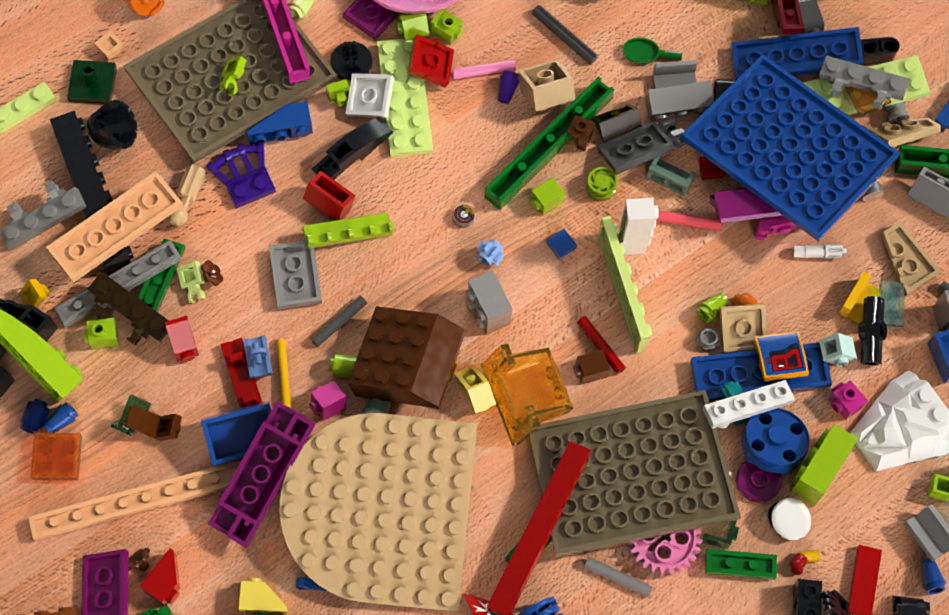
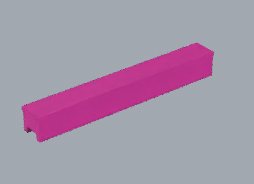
(287, 40)

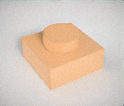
(109, 45)

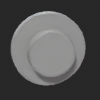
(708, 339)

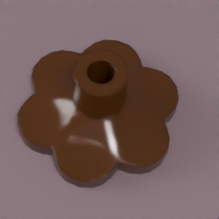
(211, 273)
(139, 559)

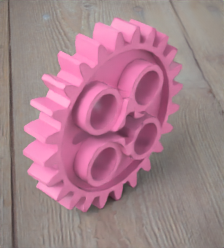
(678, 553)

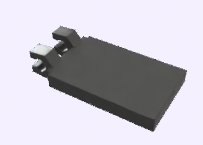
(641, 145)

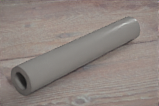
(618, 577)

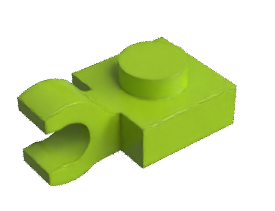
(232, 70)

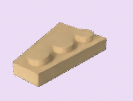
(906, 132)
(908, 258)

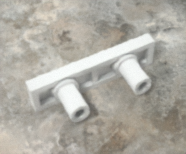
(748, 404)

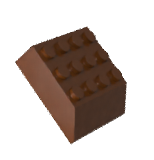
(406, 357)

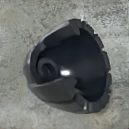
(113, 126)

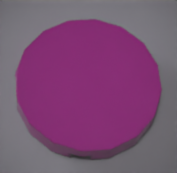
(757, 484)

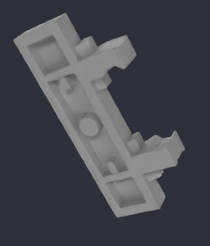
(881, 83)
(26, 225)

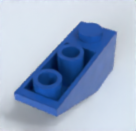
(287, 122)

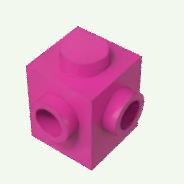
(847, 399)
(327, 400)

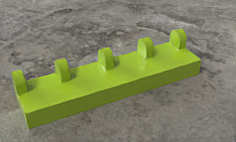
(347, 230)

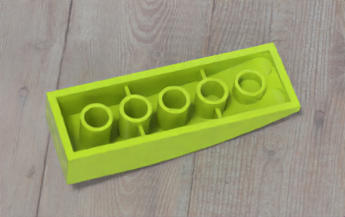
(38, 357)

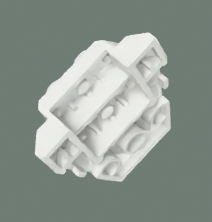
(903, 425)

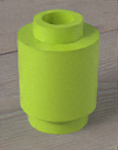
(342, 365)

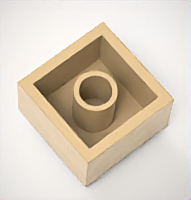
(546, 85)

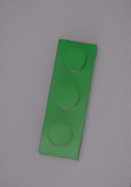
(741, 564)

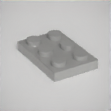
(295, 275)

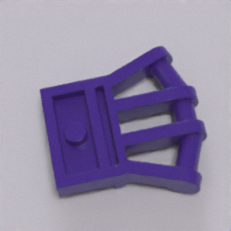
(248, 186)

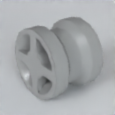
(897, 113)

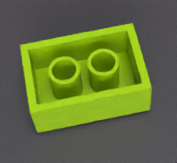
(822, 464)

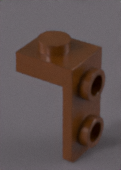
(153, 425)

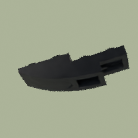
(352, 146)

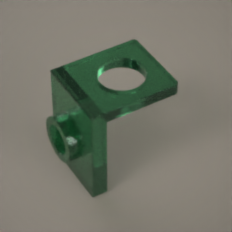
(132, 400)
(731, 534)

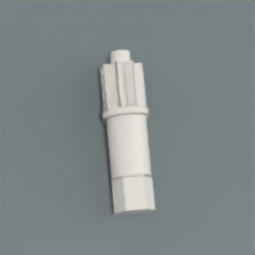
(819, 251)

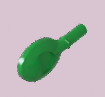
(647, 51)

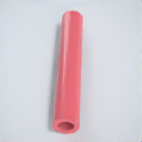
(690, 220)

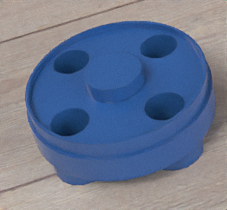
(775, 441)

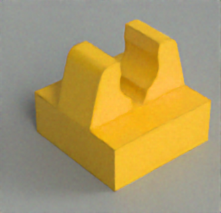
(34, 293)

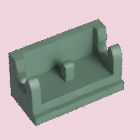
(670, 176)

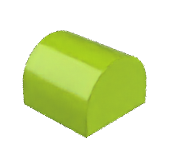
(939, 487)

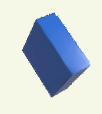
(561, 244)

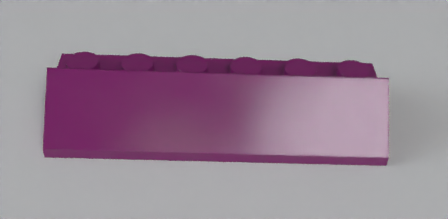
(740, 205)
(261, 473)

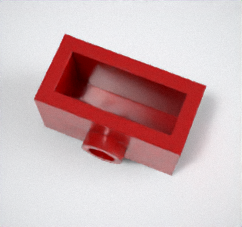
(329, 196)

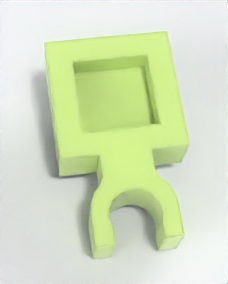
(191, 279)

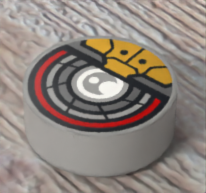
(464, 215)

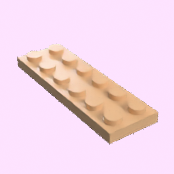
(114, 226)

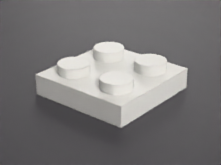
(369, 95)

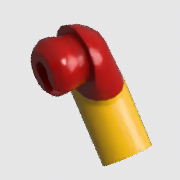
(801, 558)

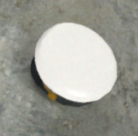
(790, 518)

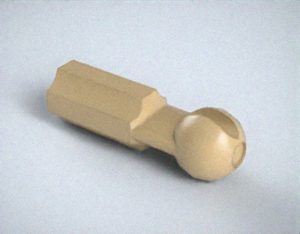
(187, 193)

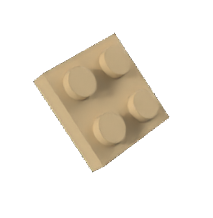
(740, 325)

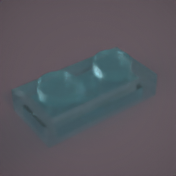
(894, 303)

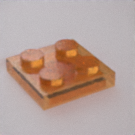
(56, 456)

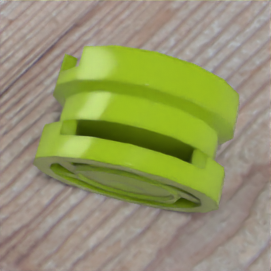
(602, 184)

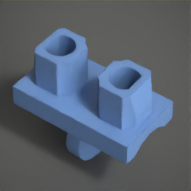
(257, 357)

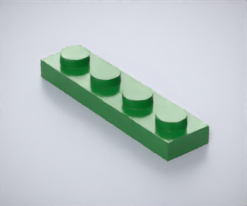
(157, 286)

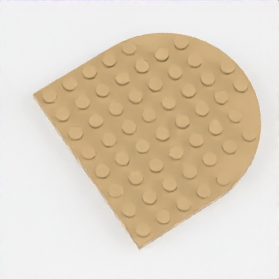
(383, 509)

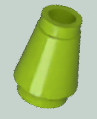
(709, 309)

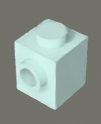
(838, 349)

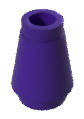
(507, 85)

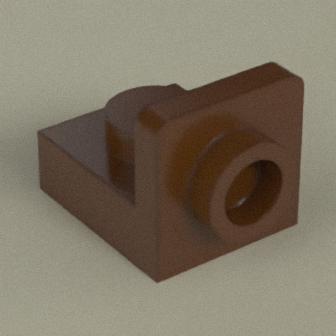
(582, 130)

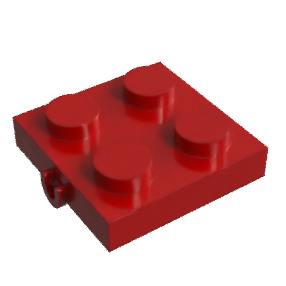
(430, 61)

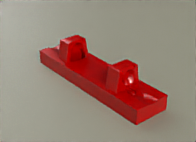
(244, 387)

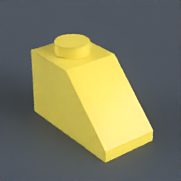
(475, 388)
(259, 596)

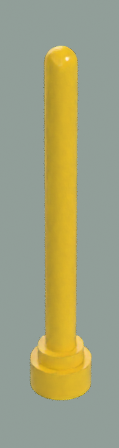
(283, 372)

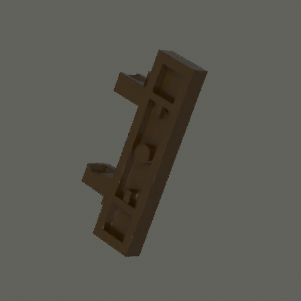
(114, 296)

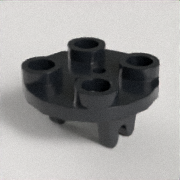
(349, 59)

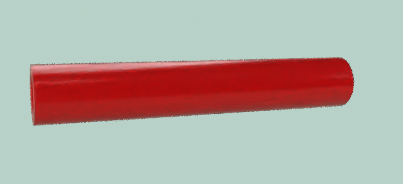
(601, 344)

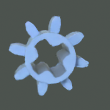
(490, 252)

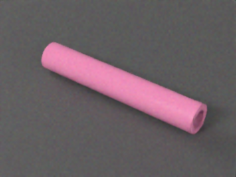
(484, 69)

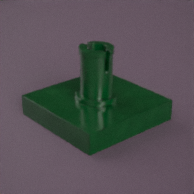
(92, 81)

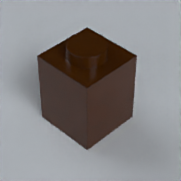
(591, 367)

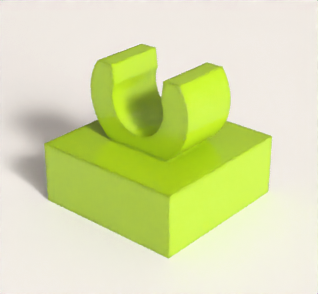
(338, 91)

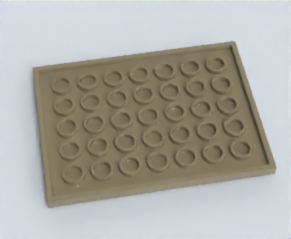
(185, 78)
(648, 473)

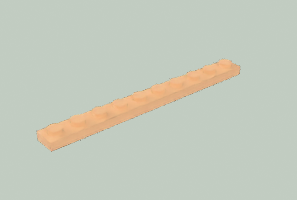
(132, 501)

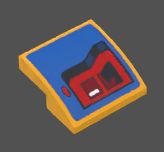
(781, 356)

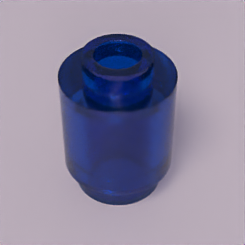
(34, 416)

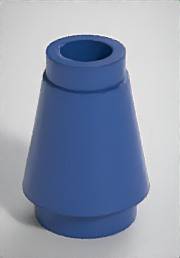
(61, 417)
(932, 577)

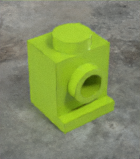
(447, 26)

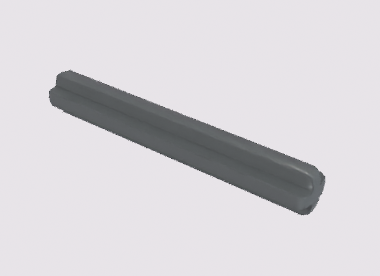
(565, 34)

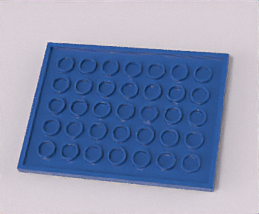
(790, 147)

